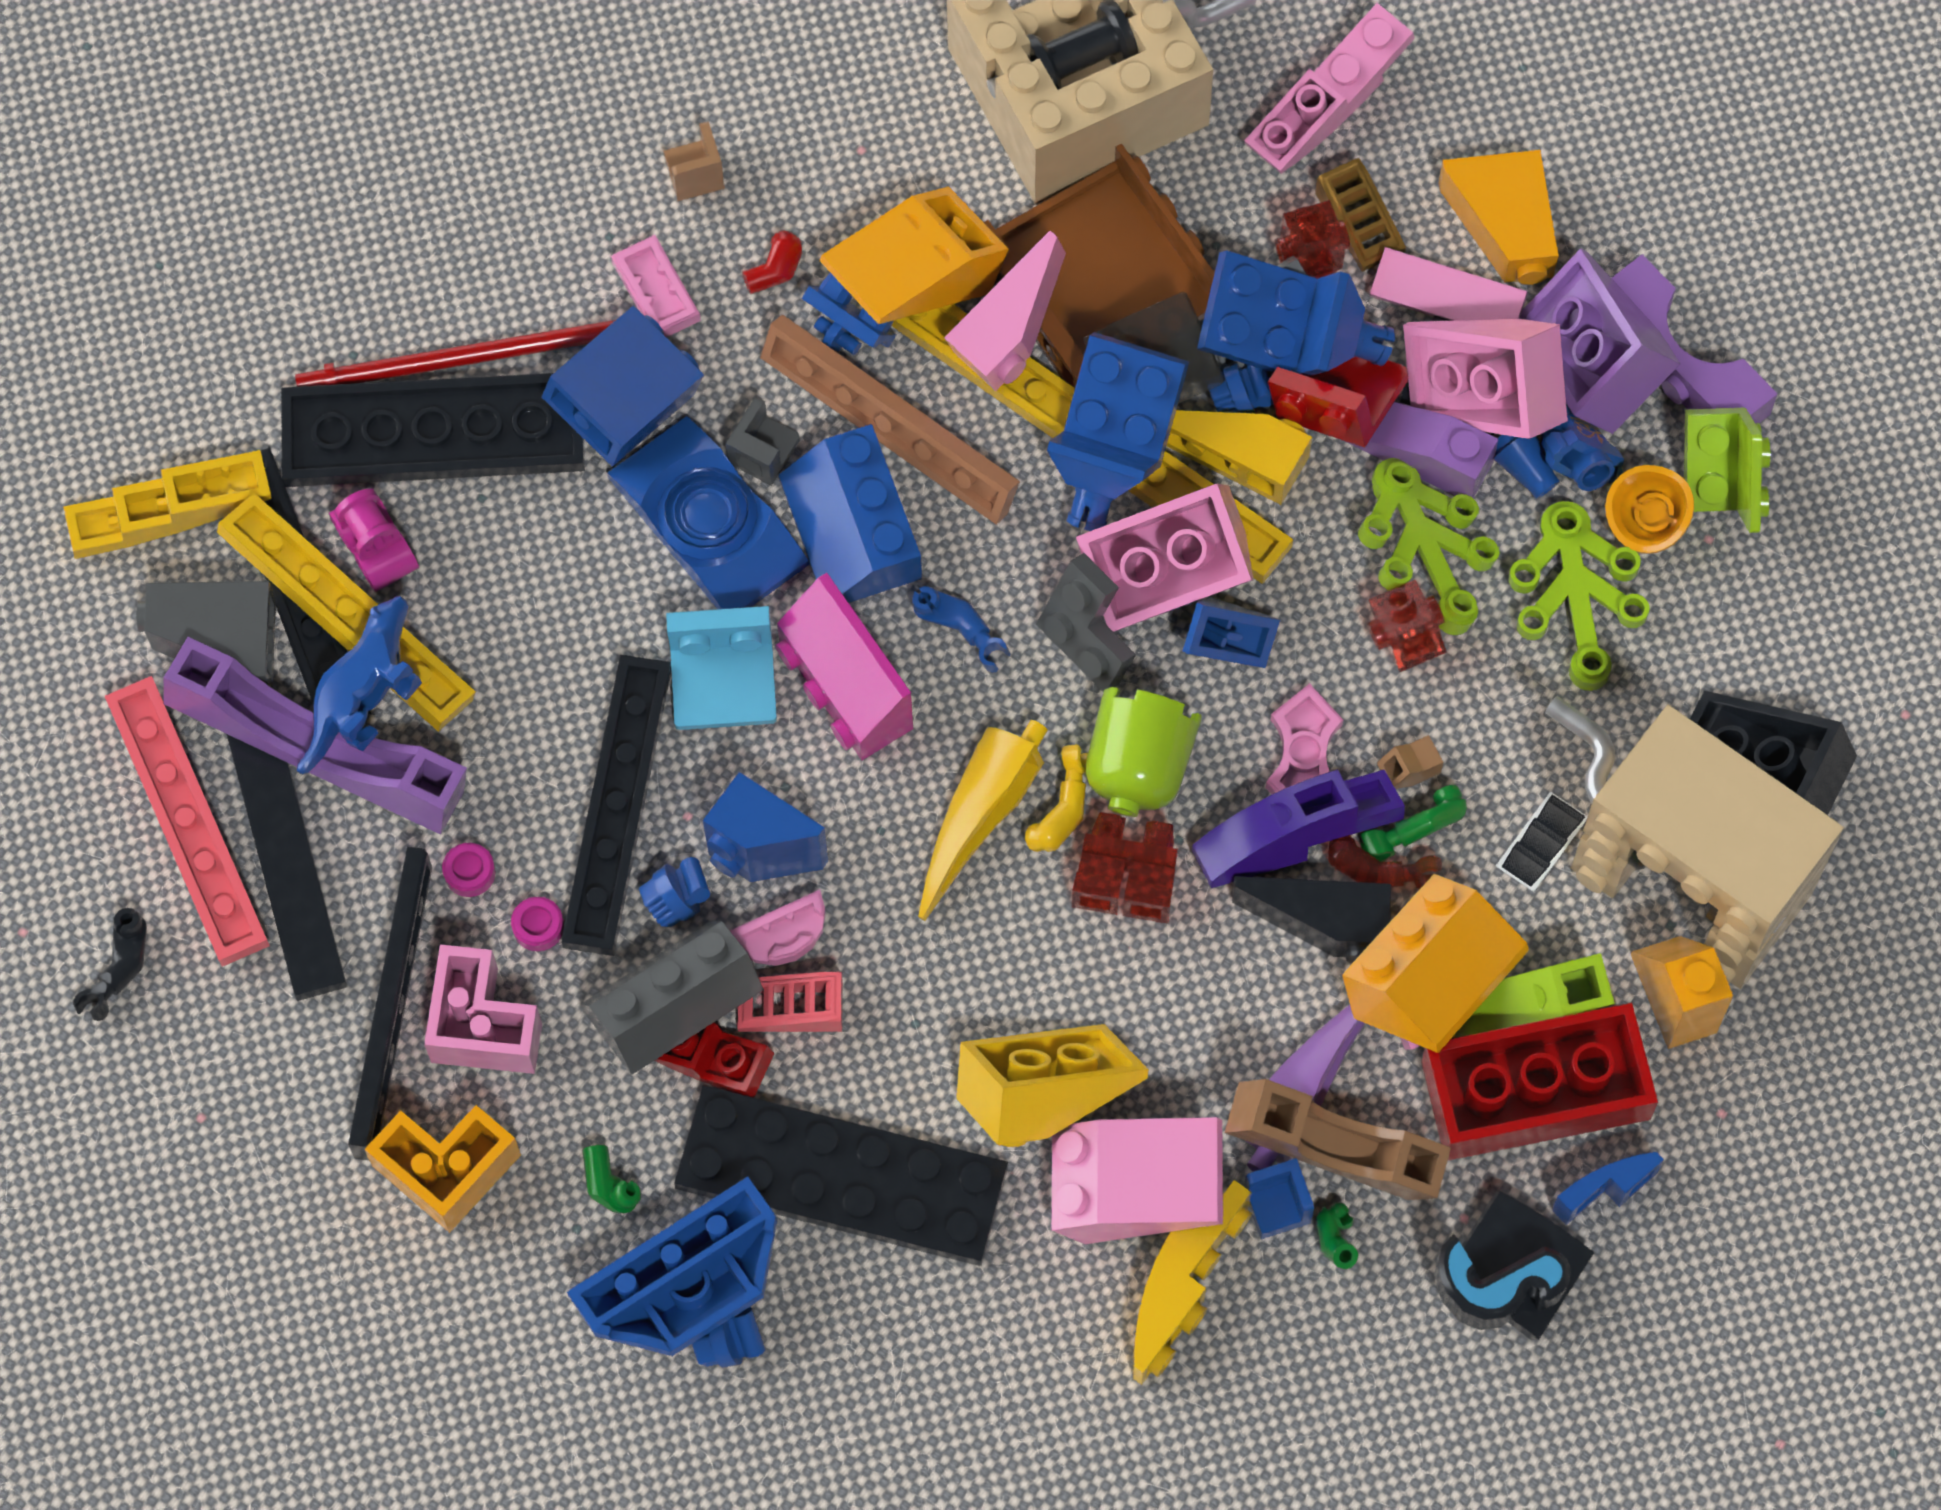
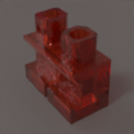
(1108, 858)

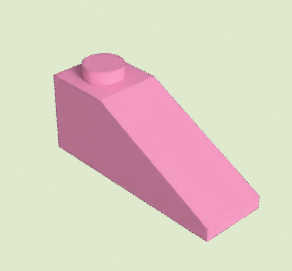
(1005, 324)

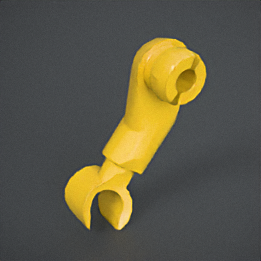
(1069, 812)

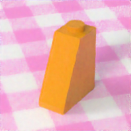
(1505, 211)
(1684, 988)

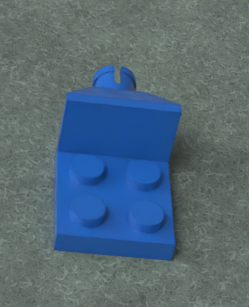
(1287, 318)
(1115, 424)

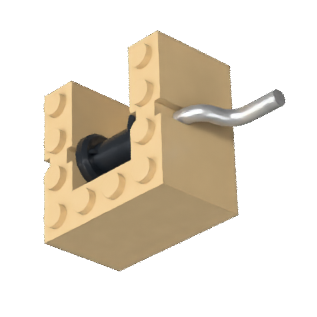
(1060, 99)
(1708, 822)

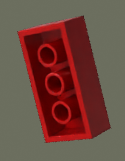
(1540, 1081)

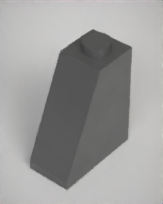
(222, 615)

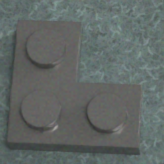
(1076, 626)

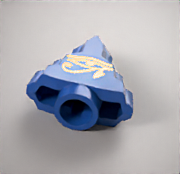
(1582, 453)

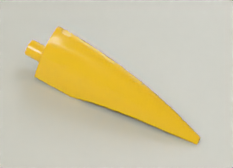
(986, 794)

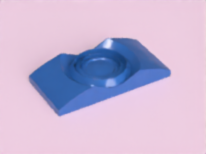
(708, 517)

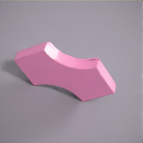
(1305, 729)

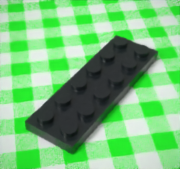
(424, 431)
(844, 1175)

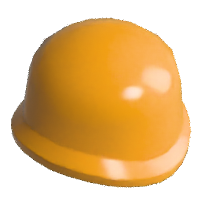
(1649, 508)

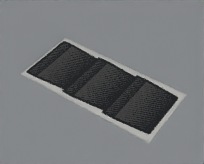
(1542, 841)

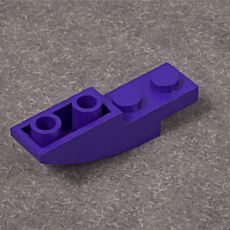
(1286, 823)

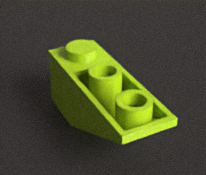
(1543, 995)

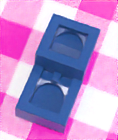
(1618, 1180)

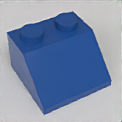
(761, 834)

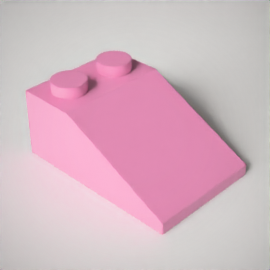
(1488, 373)
(1136, 1177)

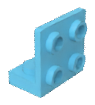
(722, 668)

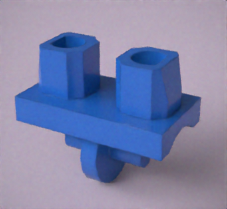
(835, 303)

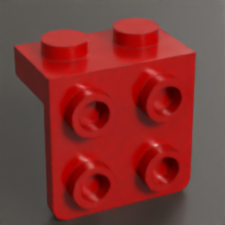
(1339, 402)

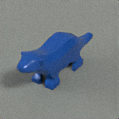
(360, 683)

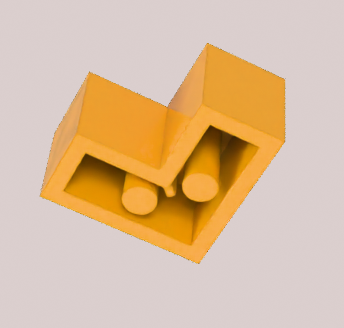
(447, 1175)

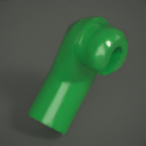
(606, 1187)
(1332, 1242)

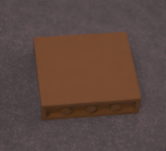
(1118, 258)

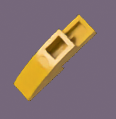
(1171, 1294)

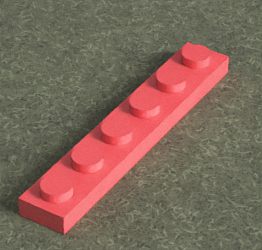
(187, 821)

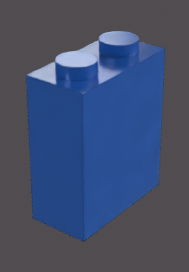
(623, 385)

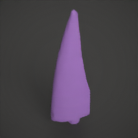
(1312, 1071)

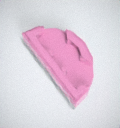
(785, 932)

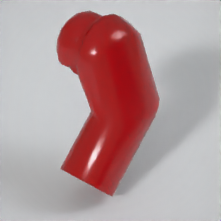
(780, 264)

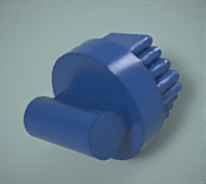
(1242, 390)
(675, 893)
(730, 1342)

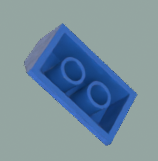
(852, 515)

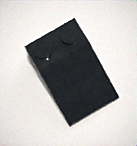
(1793, 747)

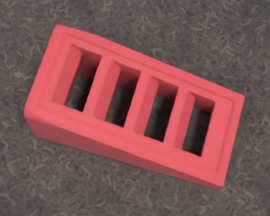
(809, 1021)

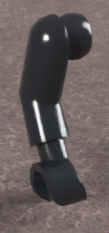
(127, 962)

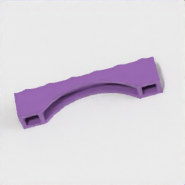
(387, 773)

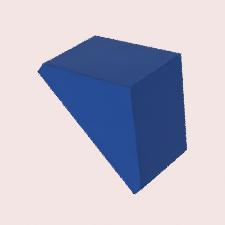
(1230, 633)

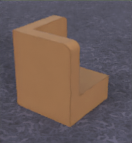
(695, 166)

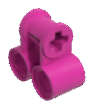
(373, 539)

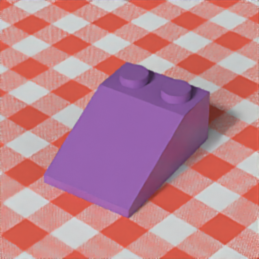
(1607, 343)

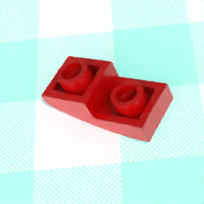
(721, 1060)

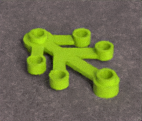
(1426, 537)
(1577, 584)

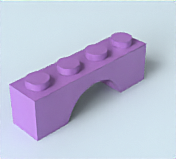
(1694, 381)

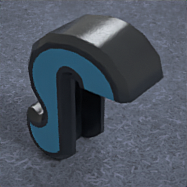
(1498, 1297)

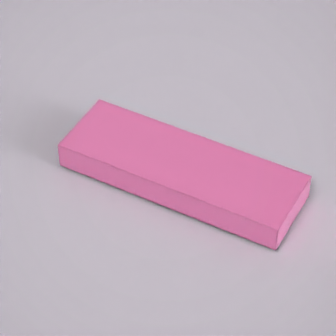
(1443, 290)

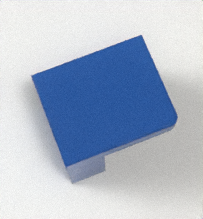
(1279, 1198)

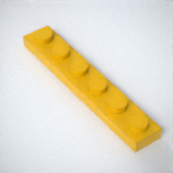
(336, 602)

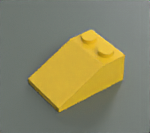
(1043, 1080)

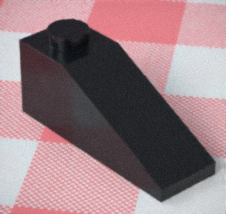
(1326, 914)

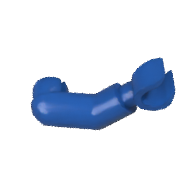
(958, 615)

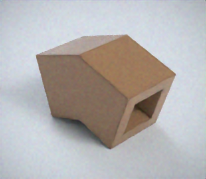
(1412, 763)

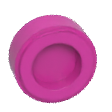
(468, 869)
(537, 924)

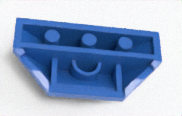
(684, 1276)

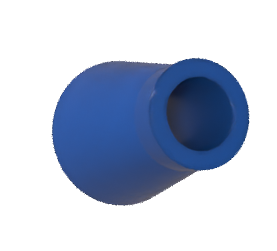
(1526, 463)

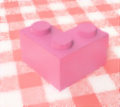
(471, 1027)

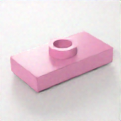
(655, 285)

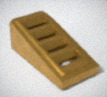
(1355, 174)

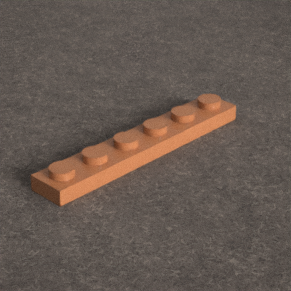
(894, 420)

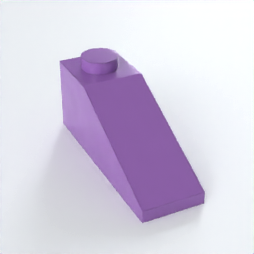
(1437, 446)

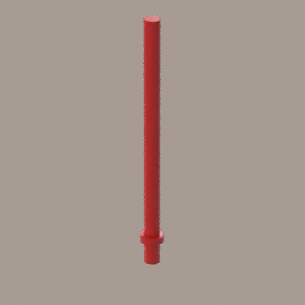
(453, 356)

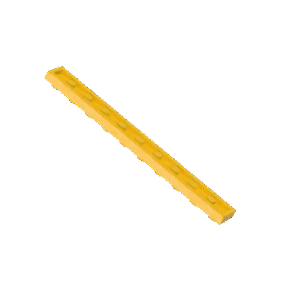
(1046, 402)

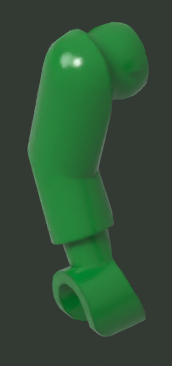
(1448, 810)

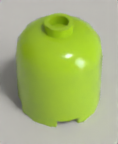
(1140, 750)

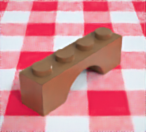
(1365, 1153)

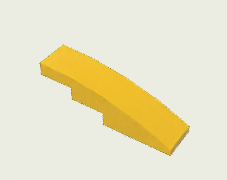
(166, 506)

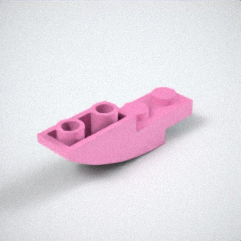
(1331, 92)

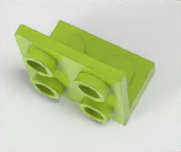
(1726, 463)

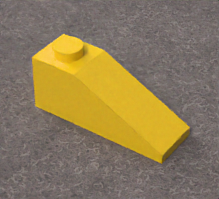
(1244, 447)

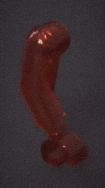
(1362, 867)

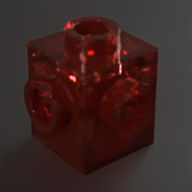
(1314, 239)
(1404, 616)

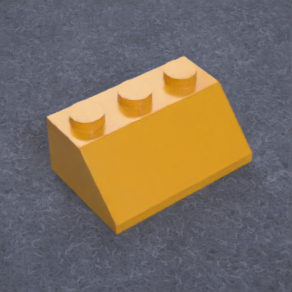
(1433, 964)

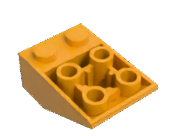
(918, 257)

